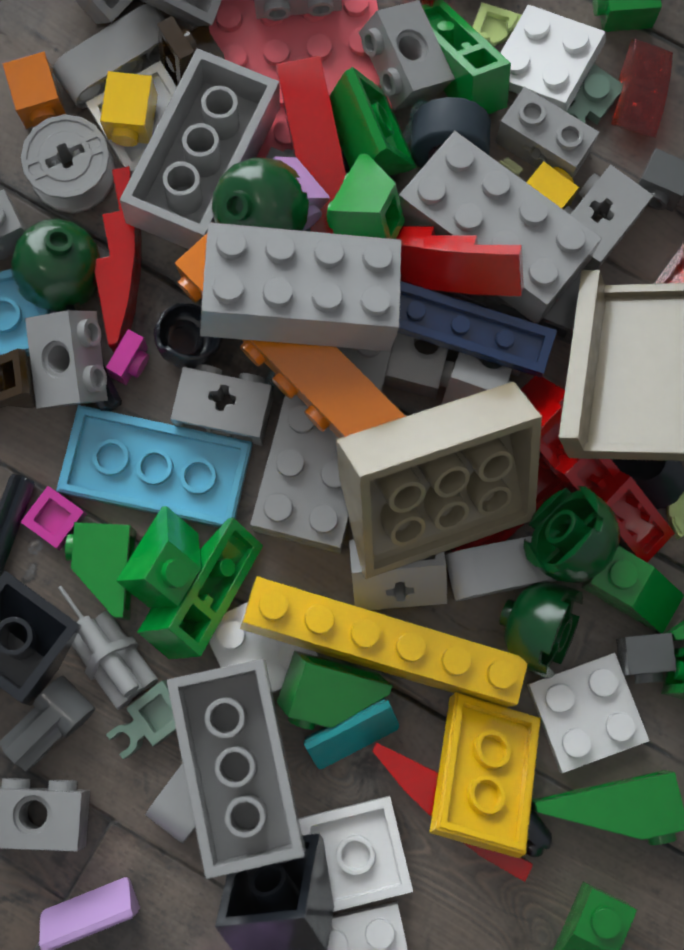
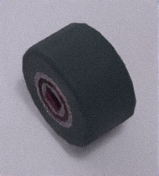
(440, 118)

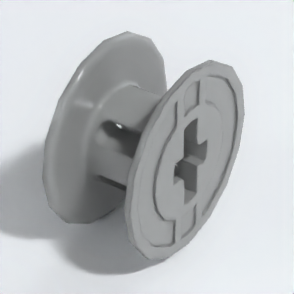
(67, 140)

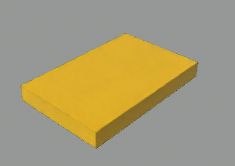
(486, 776)

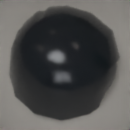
(179, 337)

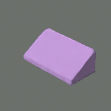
(87, 914)

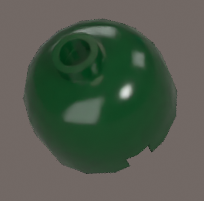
(261, 195)
(55, 264)
(573, 536)
(541, 625)

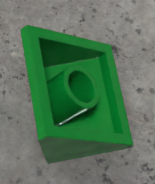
(368, 124)

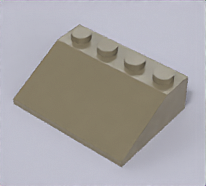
(440, 477)

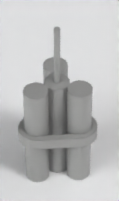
(111, 657)

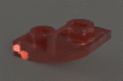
(645, 88)

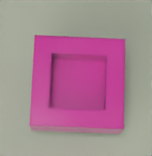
(128, 358)
(53, 517)

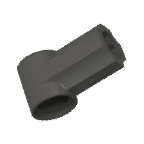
(56, 714)

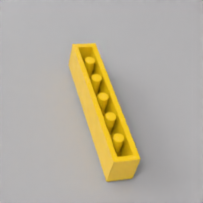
(383, 643)

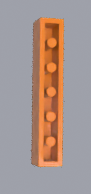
(319, 375)

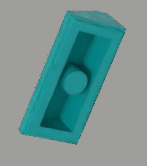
(351, 735)

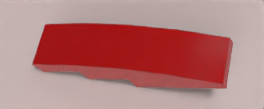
(312, 127)
(459, 263)
(120, 272)
(640, 524)
(421, 785)

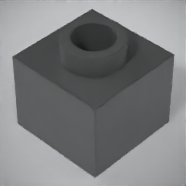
(664, 180)
(646, 656)

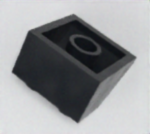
(32, 639)
(279, 904)

